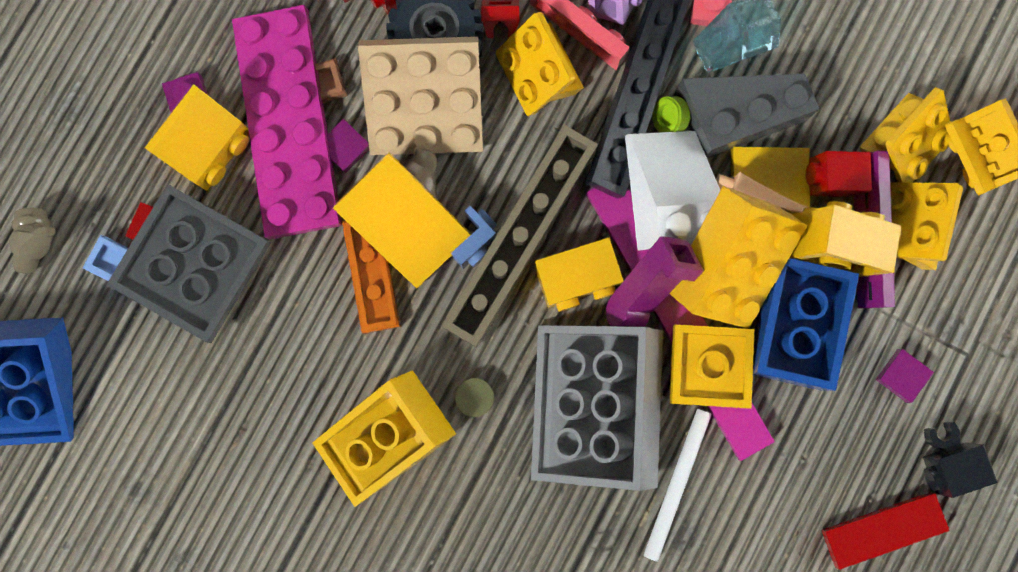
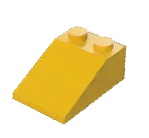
(383, 437)

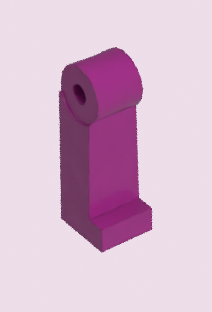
(652, 282)

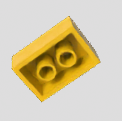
(742, 255)

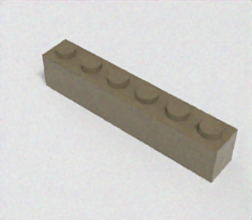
(520, 236)

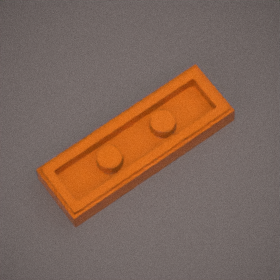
(371, 284)

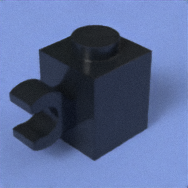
(957, 466)

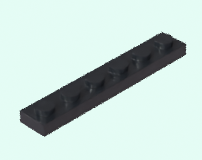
(636, 93)

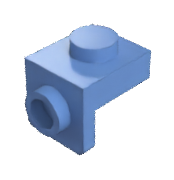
(476, 245)

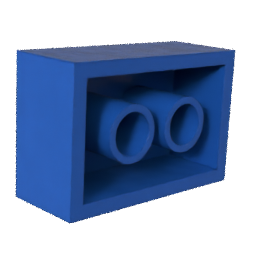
(805, 325)

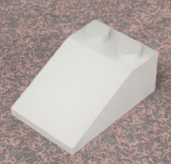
(669, 185)

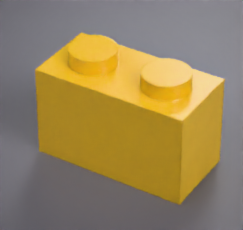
(579, 274)

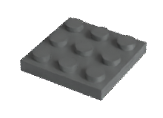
(188, 264)

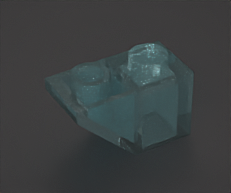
(738, 33)

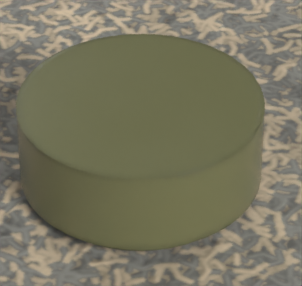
(474, 397)

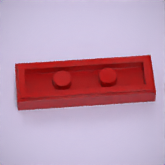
(885, 530)

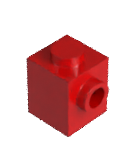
(839, 174)

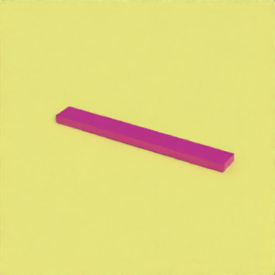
(740, 426)

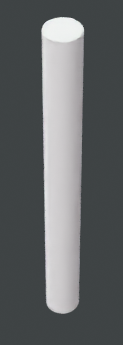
(677, 485)

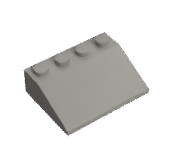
(597, 406)

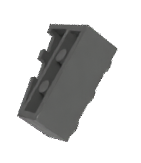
(745, 108)

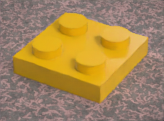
(712, 366)

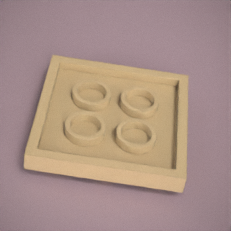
(422, 95)

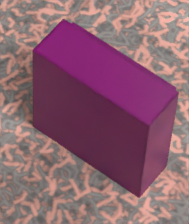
(346, 146)
(904, 376)

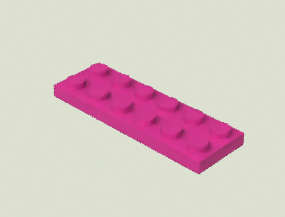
(286, 122)

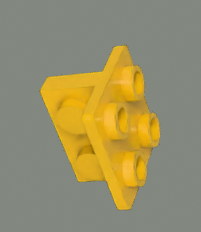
(538, 65)
(912, 134)
(986, 146)
(926, 220)

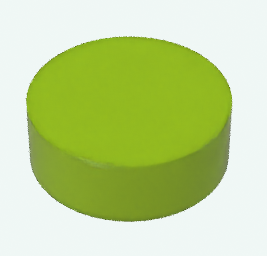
(671, 114)

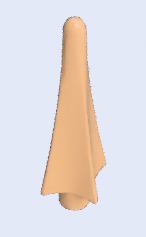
(748, 186)

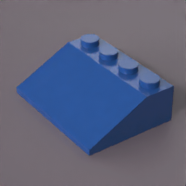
(35, 382)

